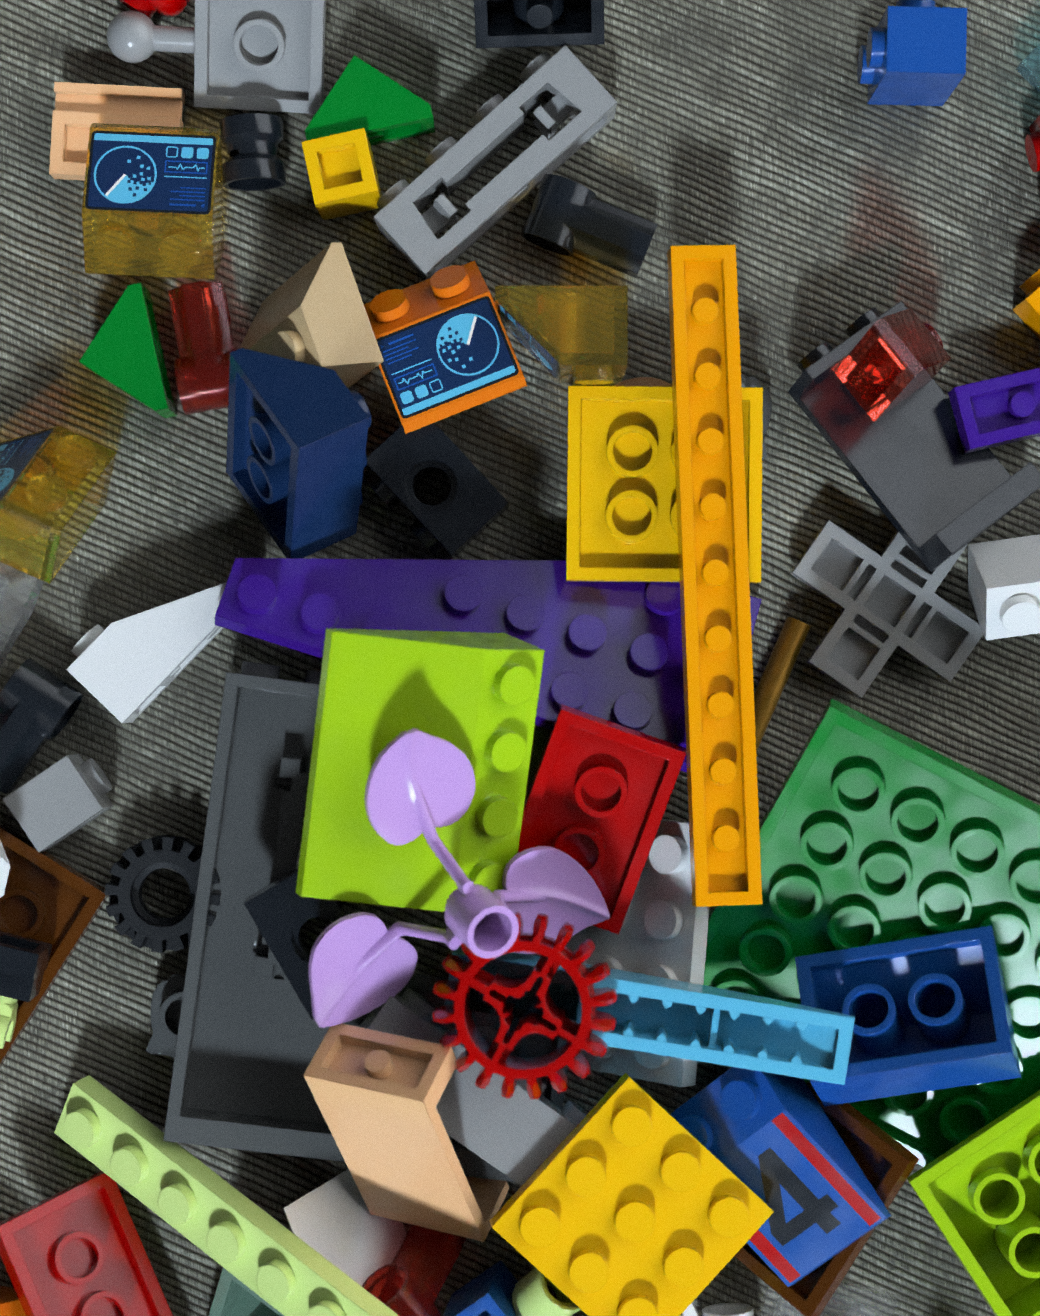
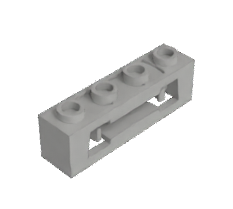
(571, 94)

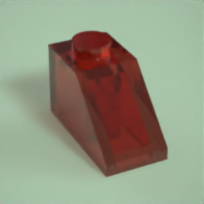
(892, 362)

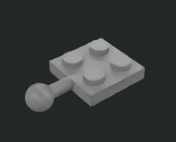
(243, 51)

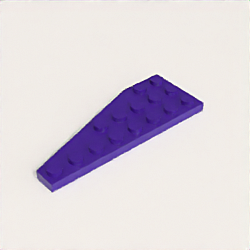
(604, 643)

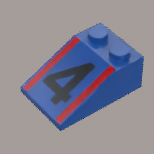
(793, 1159)

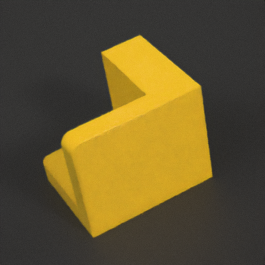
(342, 173)

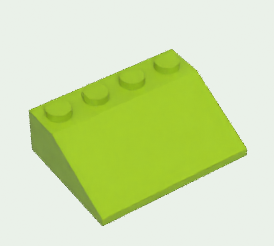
(452, 685)
(989, 1207)

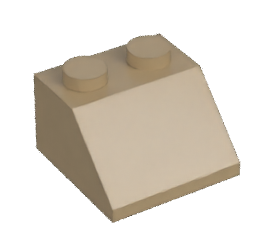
(318, 319)

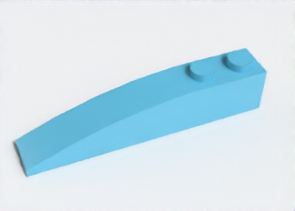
(690, 1021)

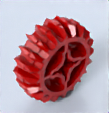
(551, 1022)

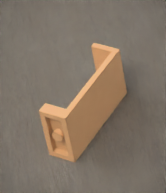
(384, 1117)

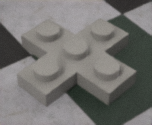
(884, 606)

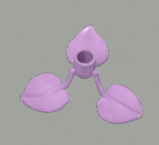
(409, 792)

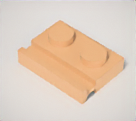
(86, 103)

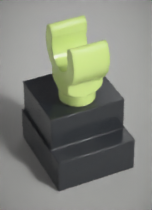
(21, 976)

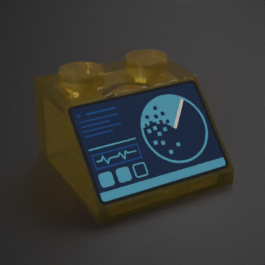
(153, 201)
(570, 329)
(49, 497)

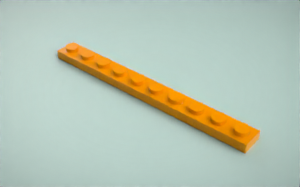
(714, 576)

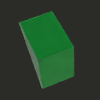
(372, 102)
(131, 352)

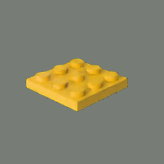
(625, 484)
(631, 1211)

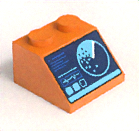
(442, 346)

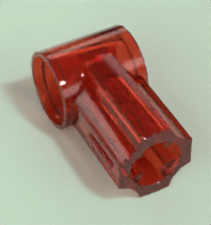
(203, 345)
(416, 1272)

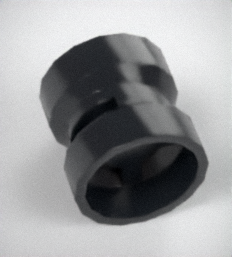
(252, 149)

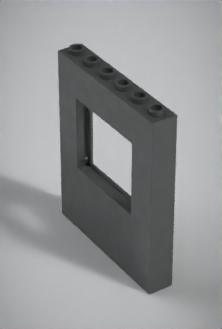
(240, 1019)

